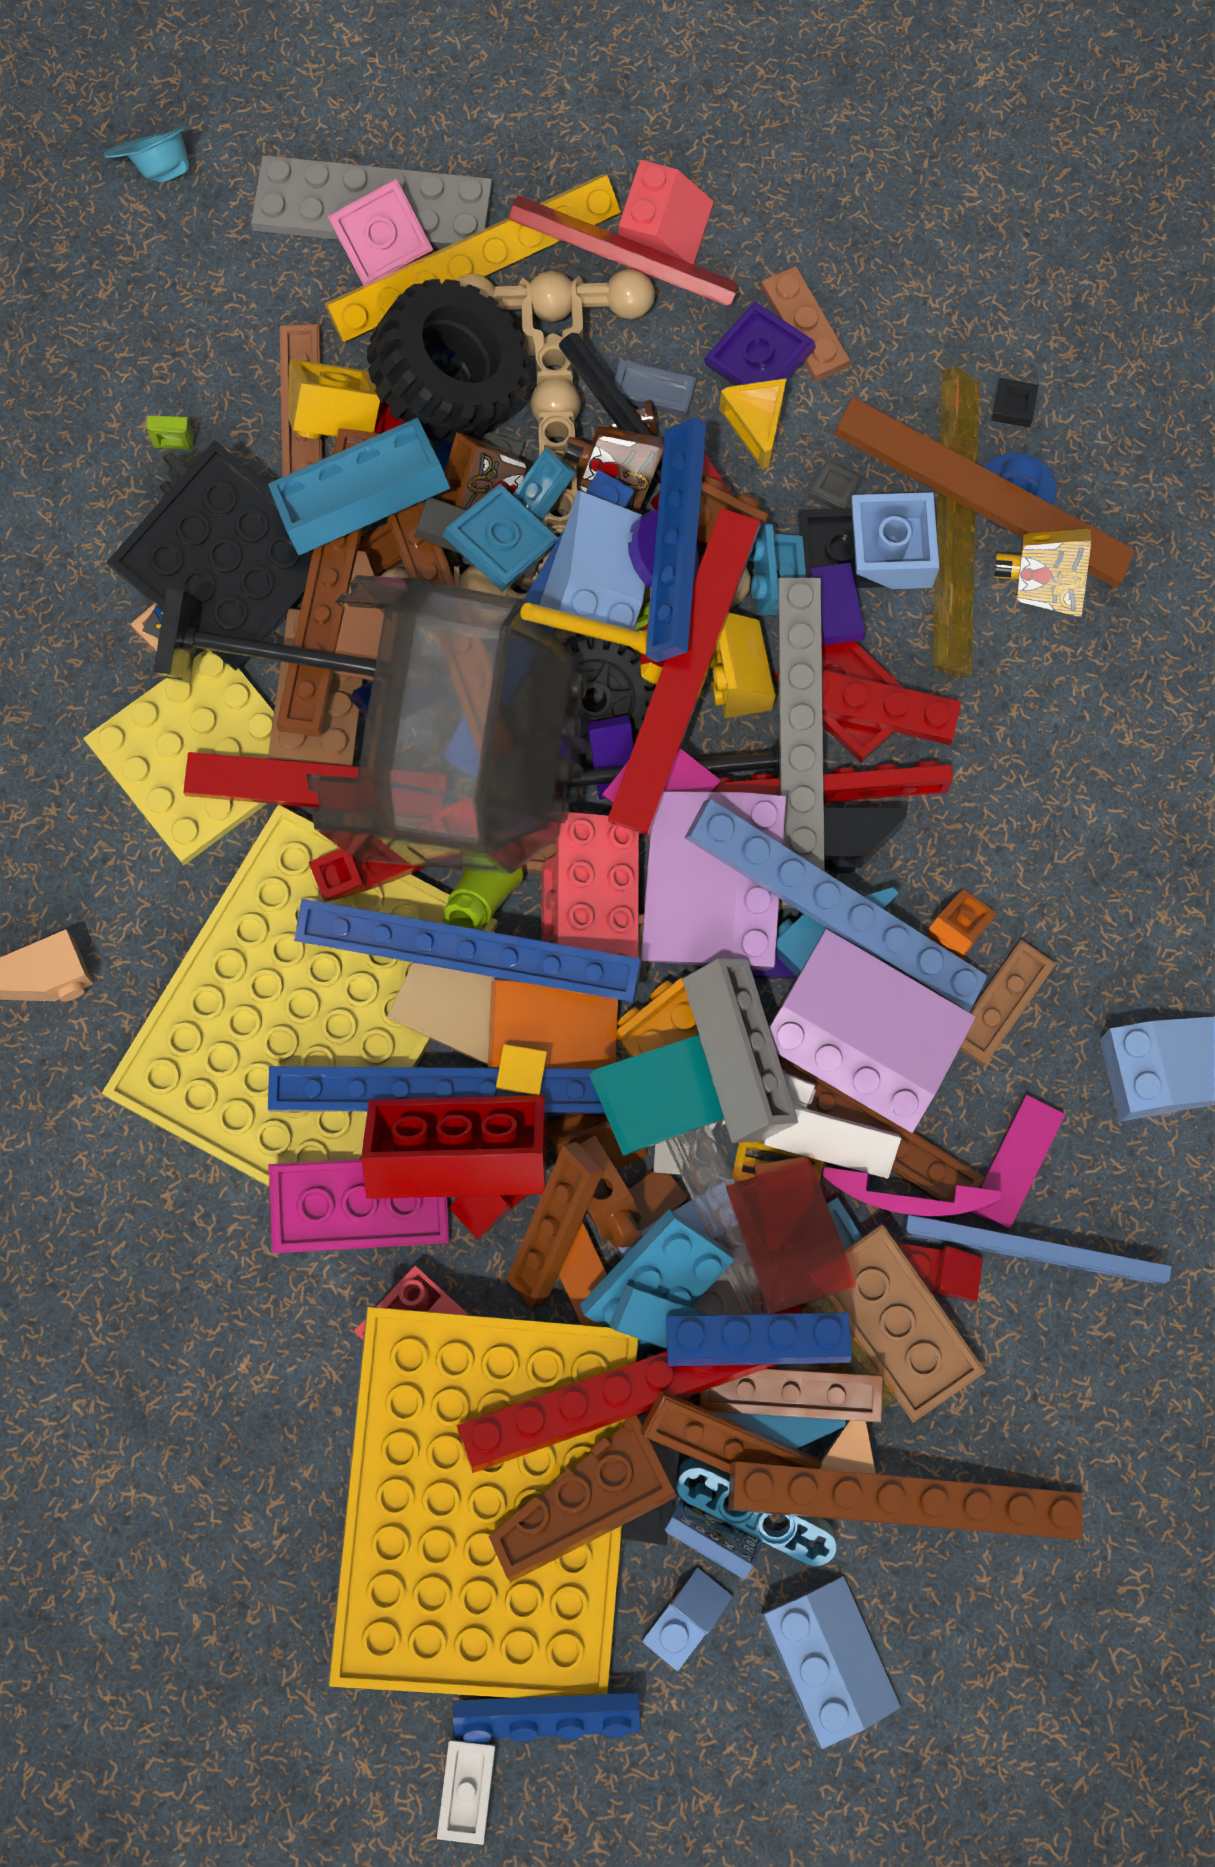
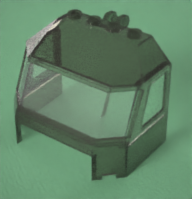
(459, 735)

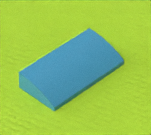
(358, 486)

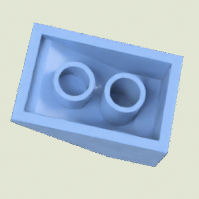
(593, 565)
(1161, 1066)

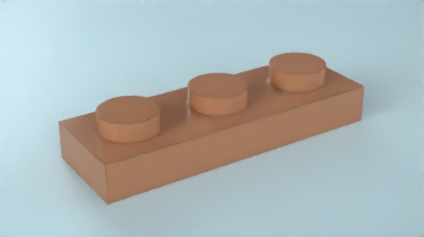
(797, 306)

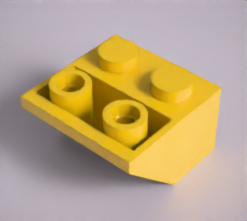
(741, 669)

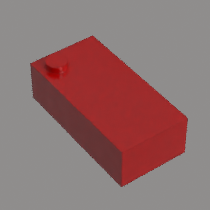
(455, 1147)

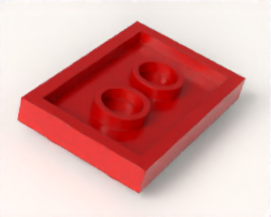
(854, 661)

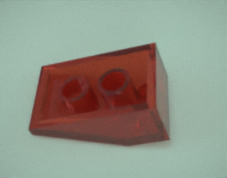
(789, 1237)

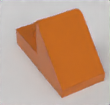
(961, 924)

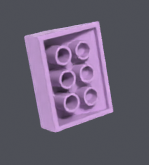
(696, 902)
(869, 1030)

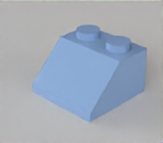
(896, 539)

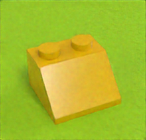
(330, 399)

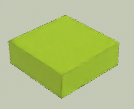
(170, 432)

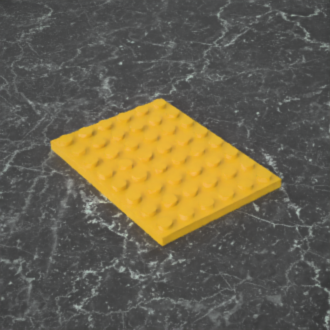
(417, 1572)

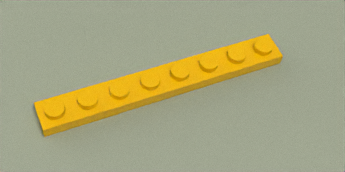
(476, 254)

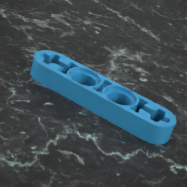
(752, 1522)

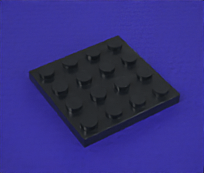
(221, 544)

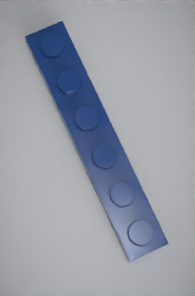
(676, 540)

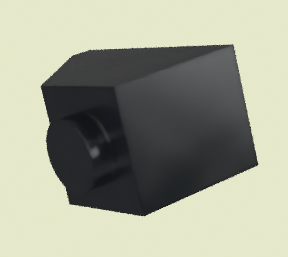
(857, 835)

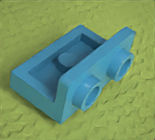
(774, 558)

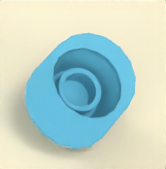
(156, 156)

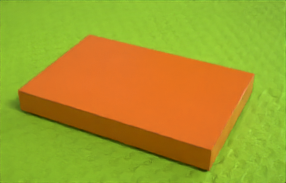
(567, 1024)

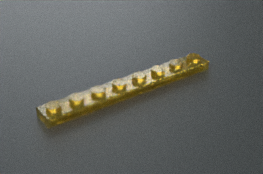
(956, 532)

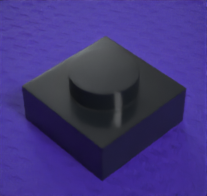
(1014, 402)

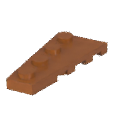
(598, 1495)

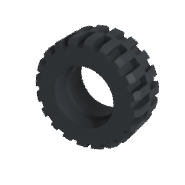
(471, 329)

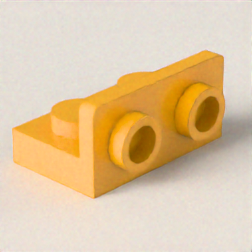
(660, 1022)

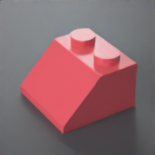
(665, 212)

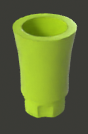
(479, 897)

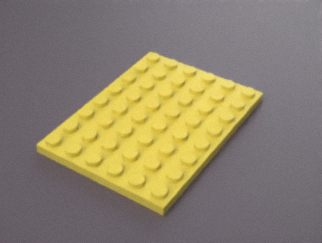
(263, 1001)

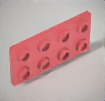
(592, 887)

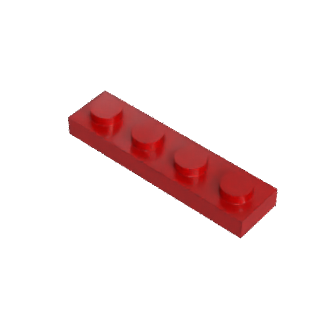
(889, 707)

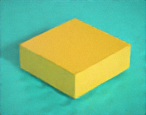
(521, 1070)

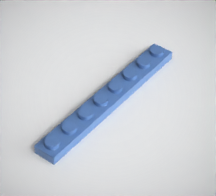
(833, 904)

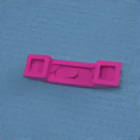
(857, 1183)

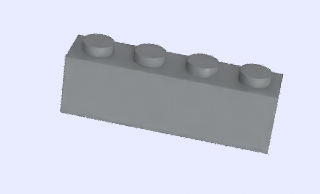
(739, 1050)

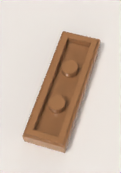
(1005, 1000)

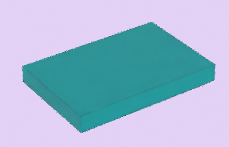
(658, 1095)

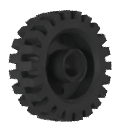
(617, 673)

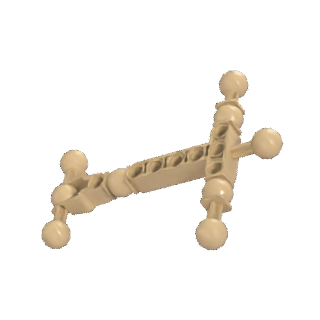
(555, 399)

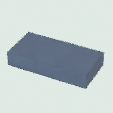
(666, 389)

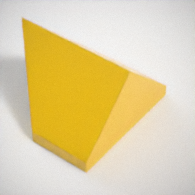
(755, 415)

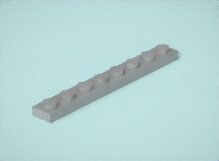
(801, 717)

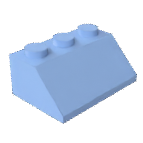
(831, 1662)

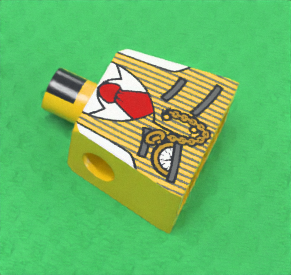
(1050, 569)

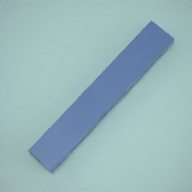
(1036, 1250)

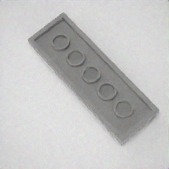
(302, 193)

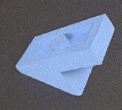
(687, 1619)

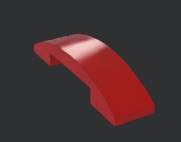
(342, 875)

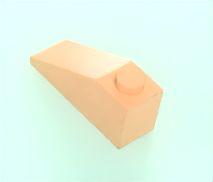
(44, 971)

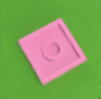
(380, 232)

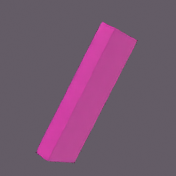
(1019, 1159)

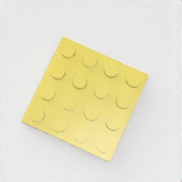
(150, 743)

